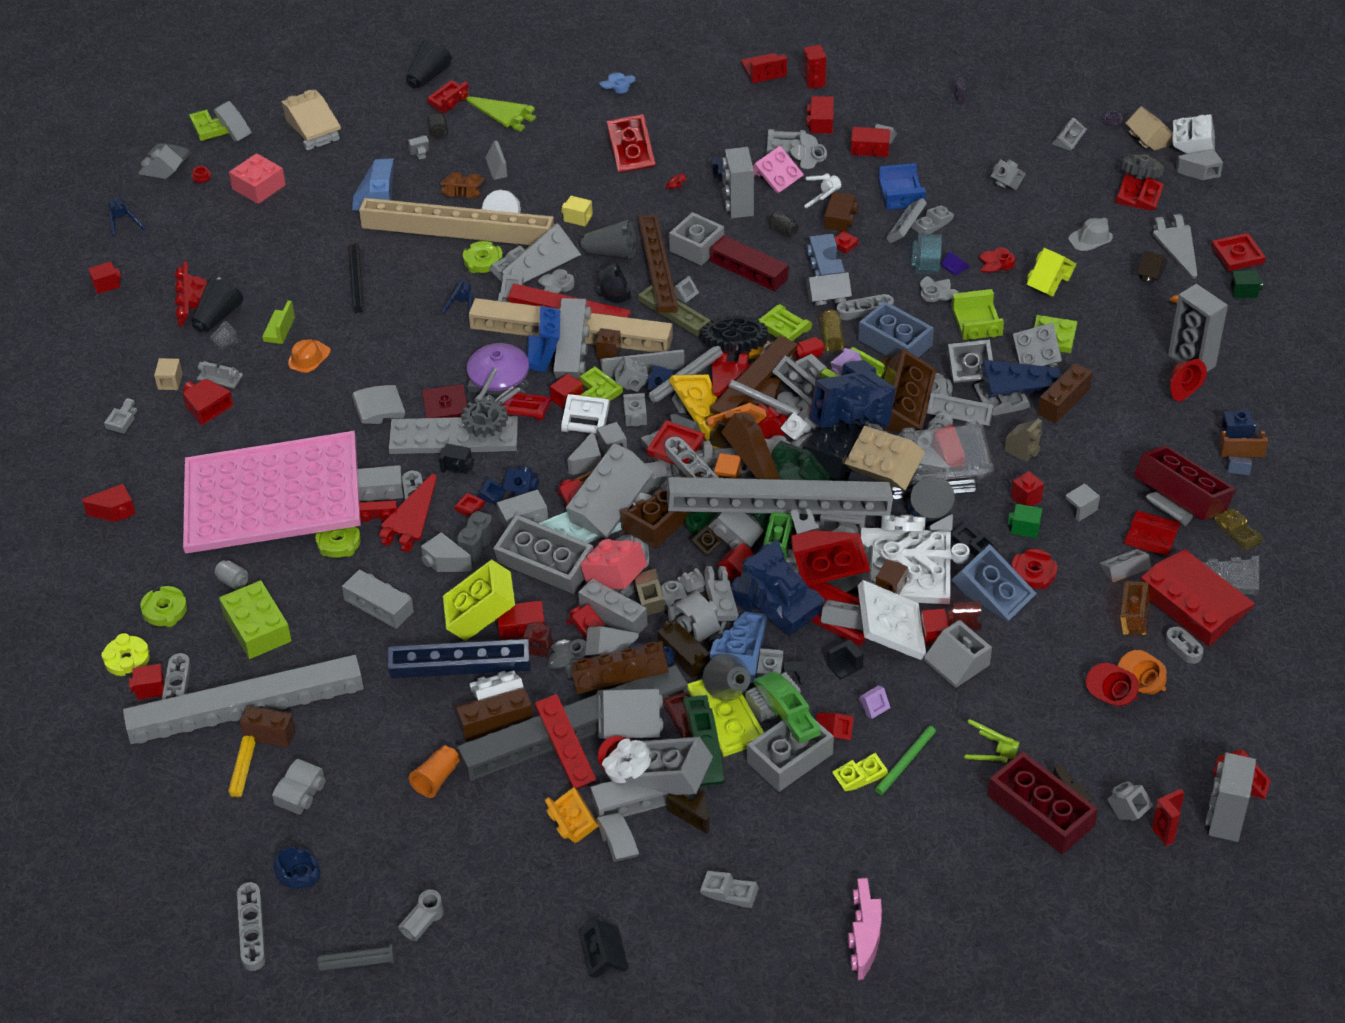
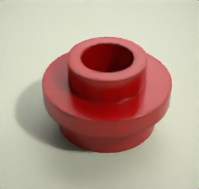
(201, 174)

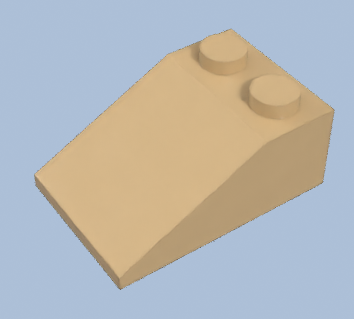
(310, 115)

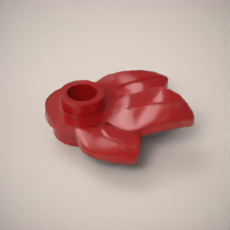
(997, 260)

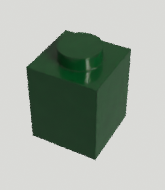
(1245, 284)

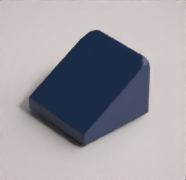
(491, 491)

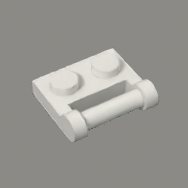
(584, 408)

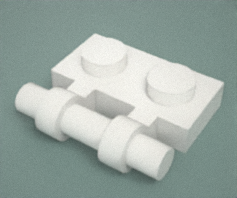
(495, 685)

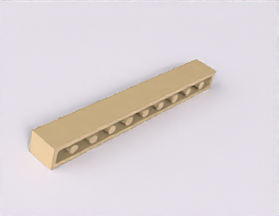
(453, 221)
(524, 320)

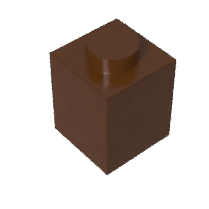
(608, 343)
(892, 576)

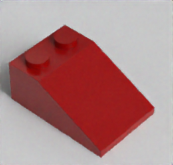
(630, 143)
(829, 555)

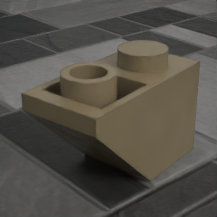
(1024, 440)
(650, 591)

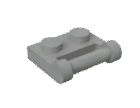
(777, 139)

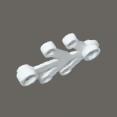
(898, 553)

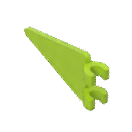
(504, 112)

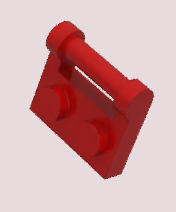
(528, 405)

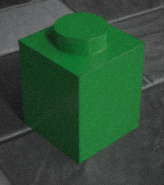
(1025, 520)

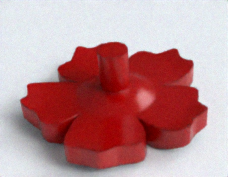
(675, 181)

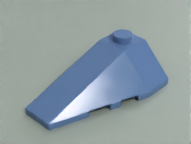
(376, 183)

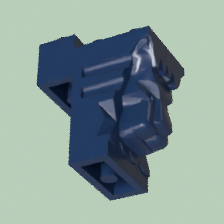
(852, 397)
(776, 590)

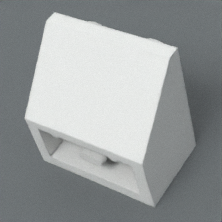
(1194, 134)

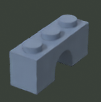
(823, 255)

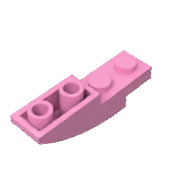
(865, 930)

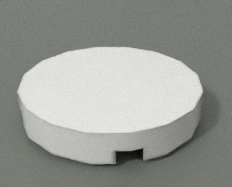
(502, 201)

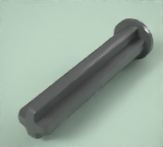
(356, 958)

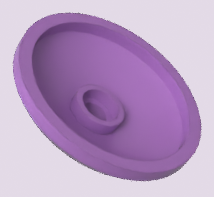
(509, 361)

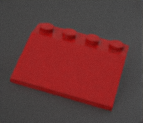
(1196, 596)

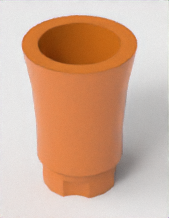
(434, 771)

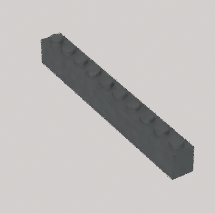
(530, 737)

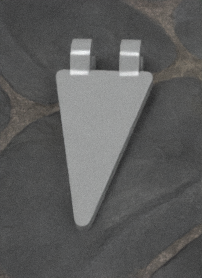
(1177, 242)

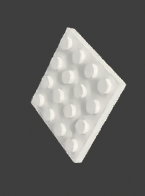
(919, 590)

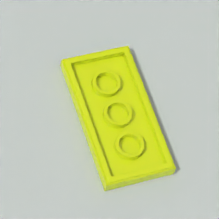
(733, 720)

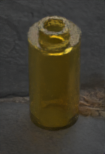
(832, 330)

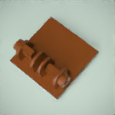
(468, 183)

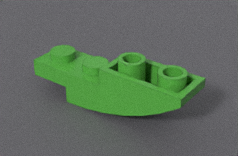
(789, 704)

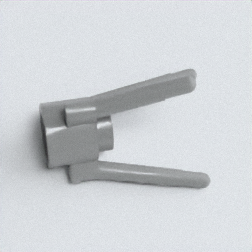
(503, 397)

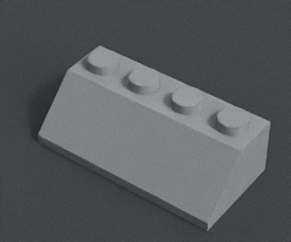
(609, 490)

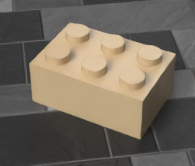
(885, 457)

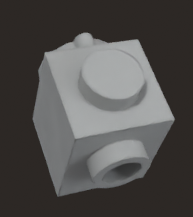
(1129, 801)

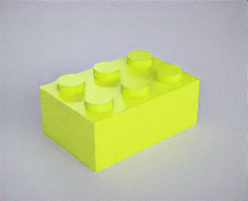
(478, 600)

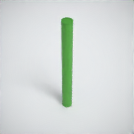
(905, 760)

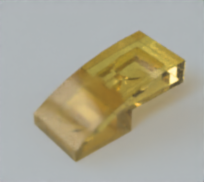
(1236, 527)

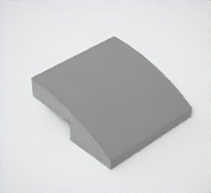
(378, 403)
(1001, 403)

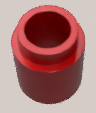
(810, 346)

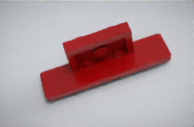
(188, 292)

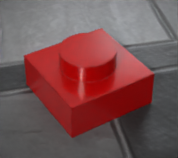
(845, 242)

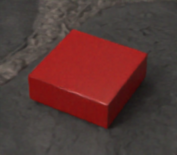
(469, 504)

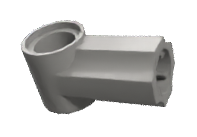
(421, 916)

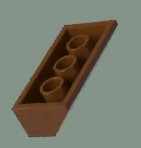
(913, 387)

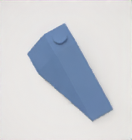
(743, 640)

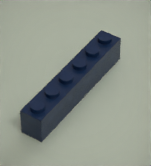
(458, 658)

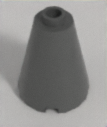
(612, 240)
(726, 677)

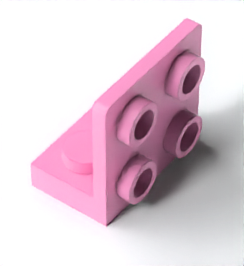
(777, 169)

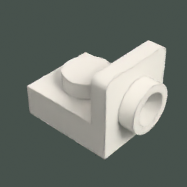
(796, 427)

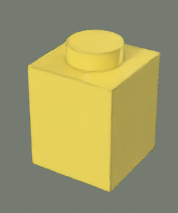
(577, 210)

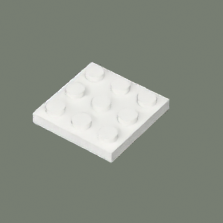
(891, 620)

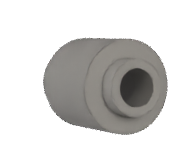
(231, 574)

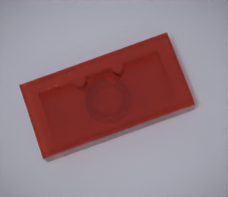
(676, 710)

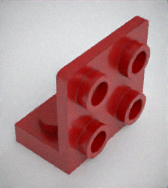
(765, 67)

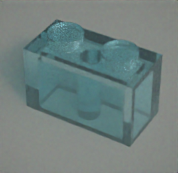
(928, 253)

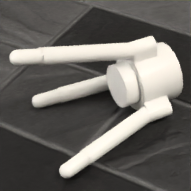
(828, 186)

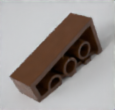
(652, 520)

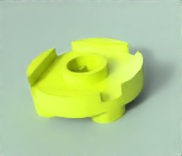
(125, 644)

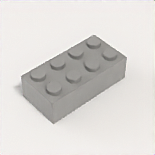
(1197, 327)
(543, 553)

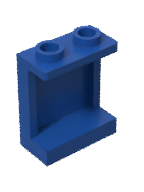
(900, 185)
(541, 348)

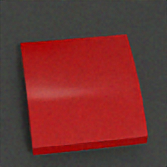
(1139, 193)
(1152, 533)

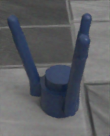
(118, 209)
(461, 292)

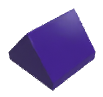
(954, 264)

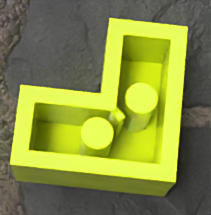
(1050, 271)

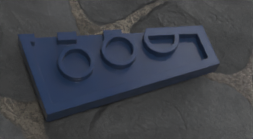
(1015, 377)

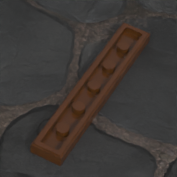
(755, 375)

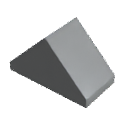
(585, 457)

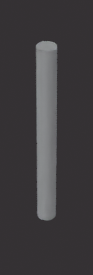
(763, 398)

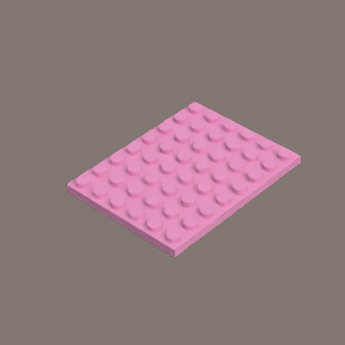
(271, 492)

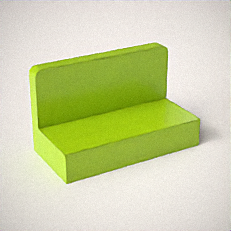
(279, 324)

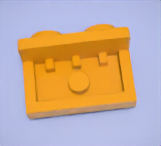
(572, 815)

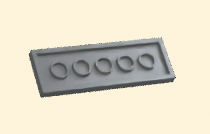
(432, 434)

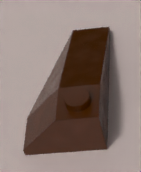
(750, 445)

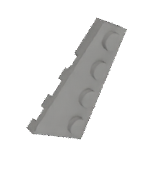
(543, 255)

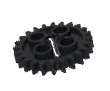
(735, 334)

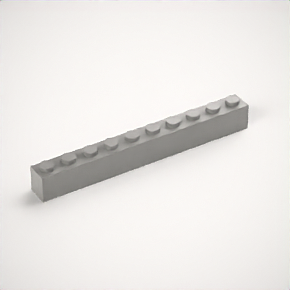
(779, 496)
(230, 701)

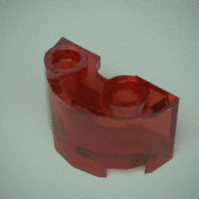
(967, 613)

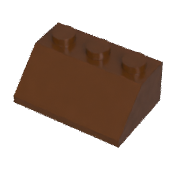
(493, 713)

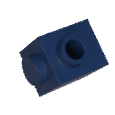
(1238, 424)

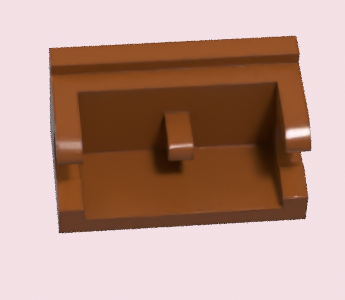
(1243, 446)

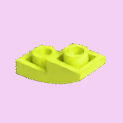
(857, 775)

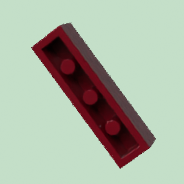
(749, 263)

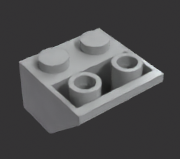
(958, 654)

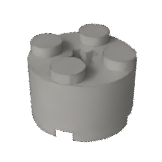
(695, 616)

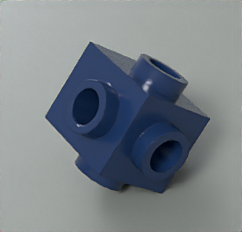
(659, 376)
(521, 480)

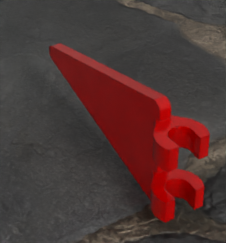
(725, 370)
(410, 516)

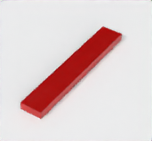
(531, 296)

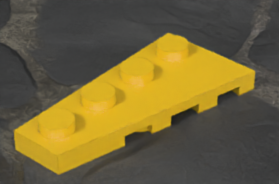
(698, 397)

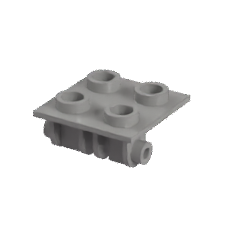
(1038, 346)

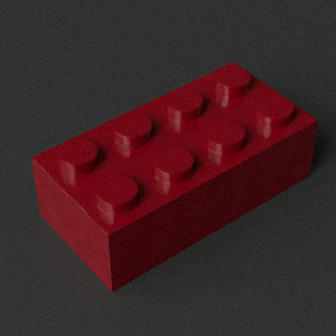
(1184, 482)
(1042, 802)

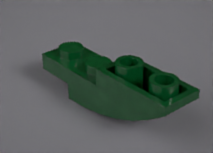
(702, 725)

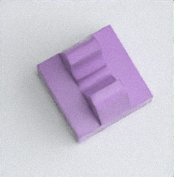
(874, 702)

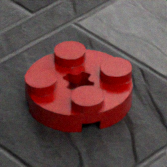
(1045, 572)

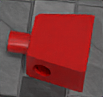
(206, 400)

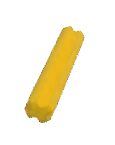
(242, 766)

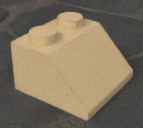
(1150, 130)

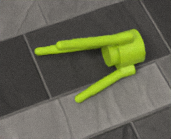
(1007, 747)

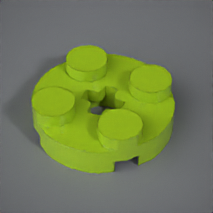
(473, 260)
(338, 548)
(166, 616)

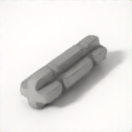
(320, 141)

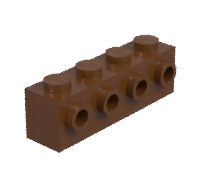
(619, 667)

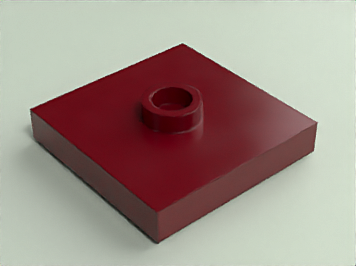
(444, 401)

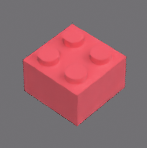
(257, 178)
(614, 563)

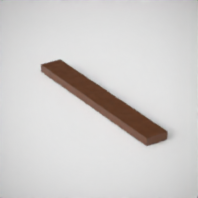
(657, 264)

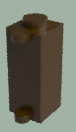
(688, 651)

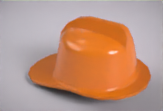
(307, 355)
(1147, 669)

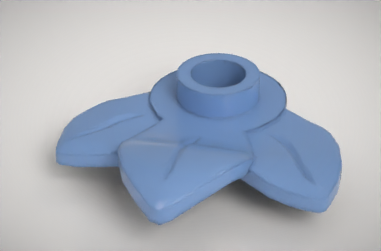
(618, 82)

